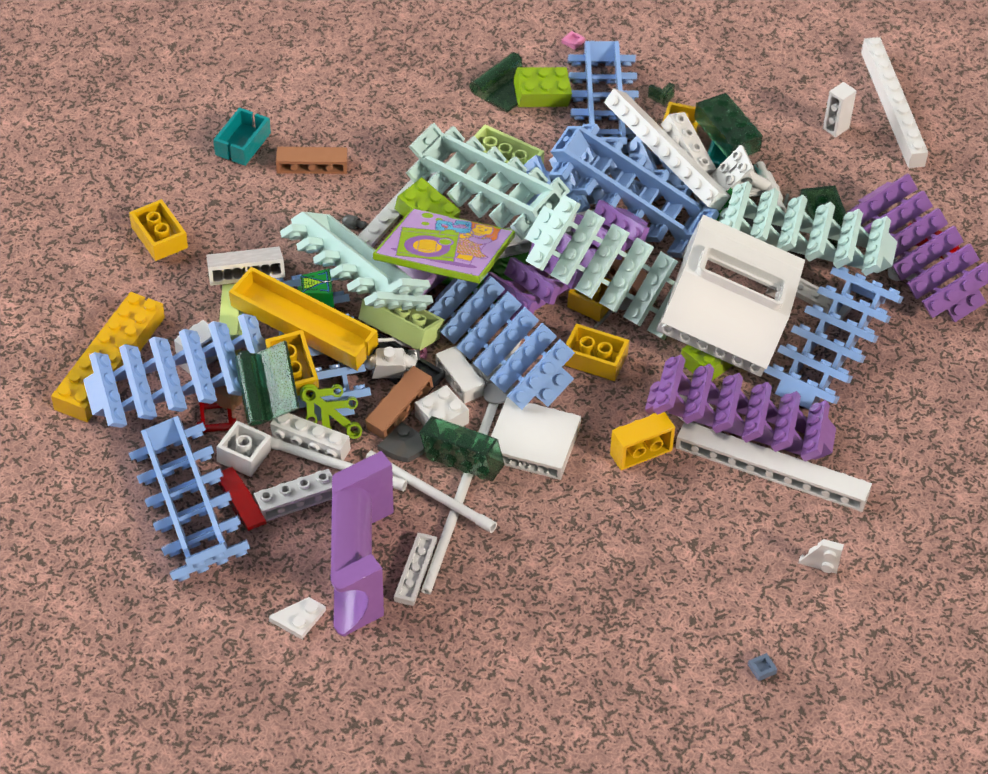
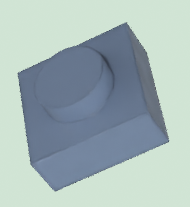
(762, 667)

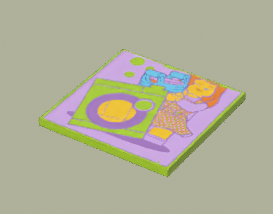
(444, 245)

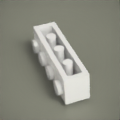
(682, 132)
(310, 436)
(295, 495)

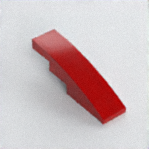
(242, 500)

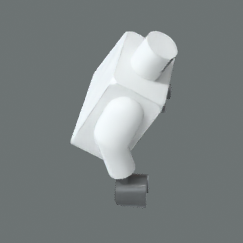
(391, 362)

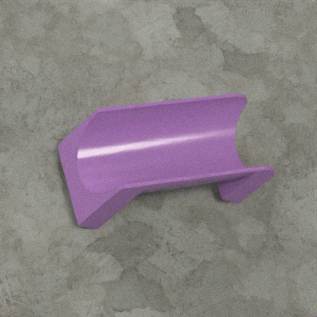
(358, 499)

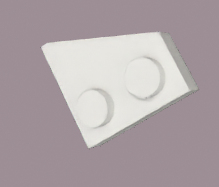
(823, 556)
(299, 617)

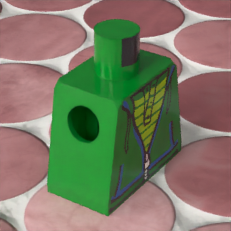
(318, 286)

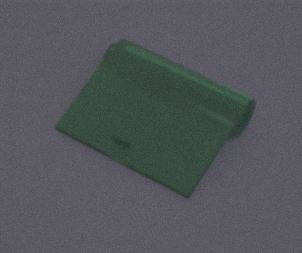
(497, 83)
(266, 383)

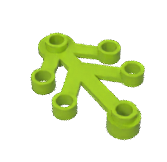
(329, 407)

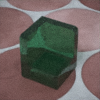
(660, 95)

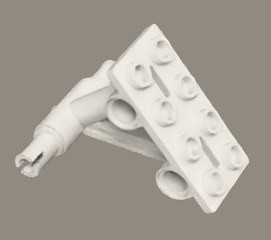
(739, 169)

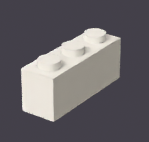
(839, 109)
(460, 374)

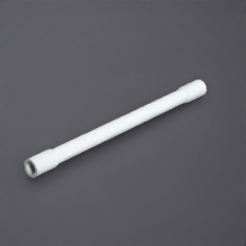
(278, 444)
(479, 519)

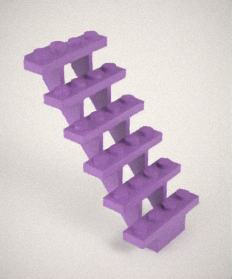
(546, 289)
(957, 297)
(759, 409)

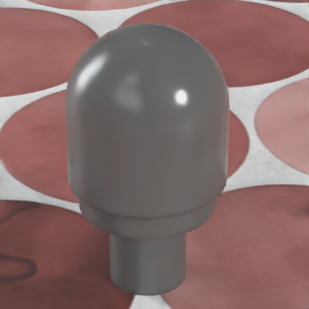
(352, 222)

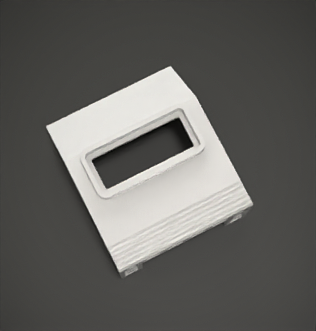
(722, 314)

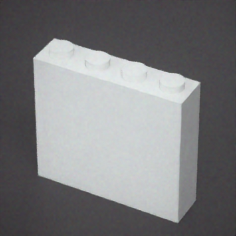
(231, 266)
(536, 438)

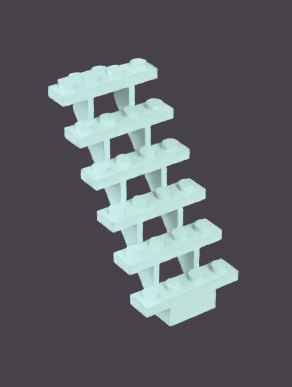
(434, 147)
(548, 232)
(879, 243)
(355, 261)

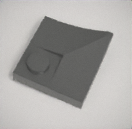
(402, 444)

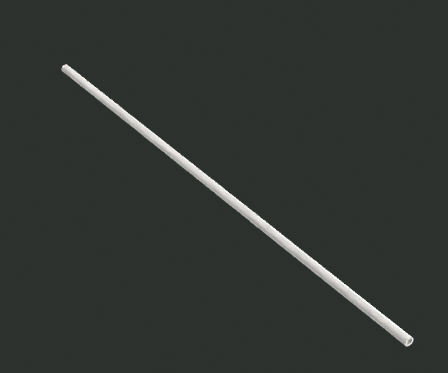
(460, 496)

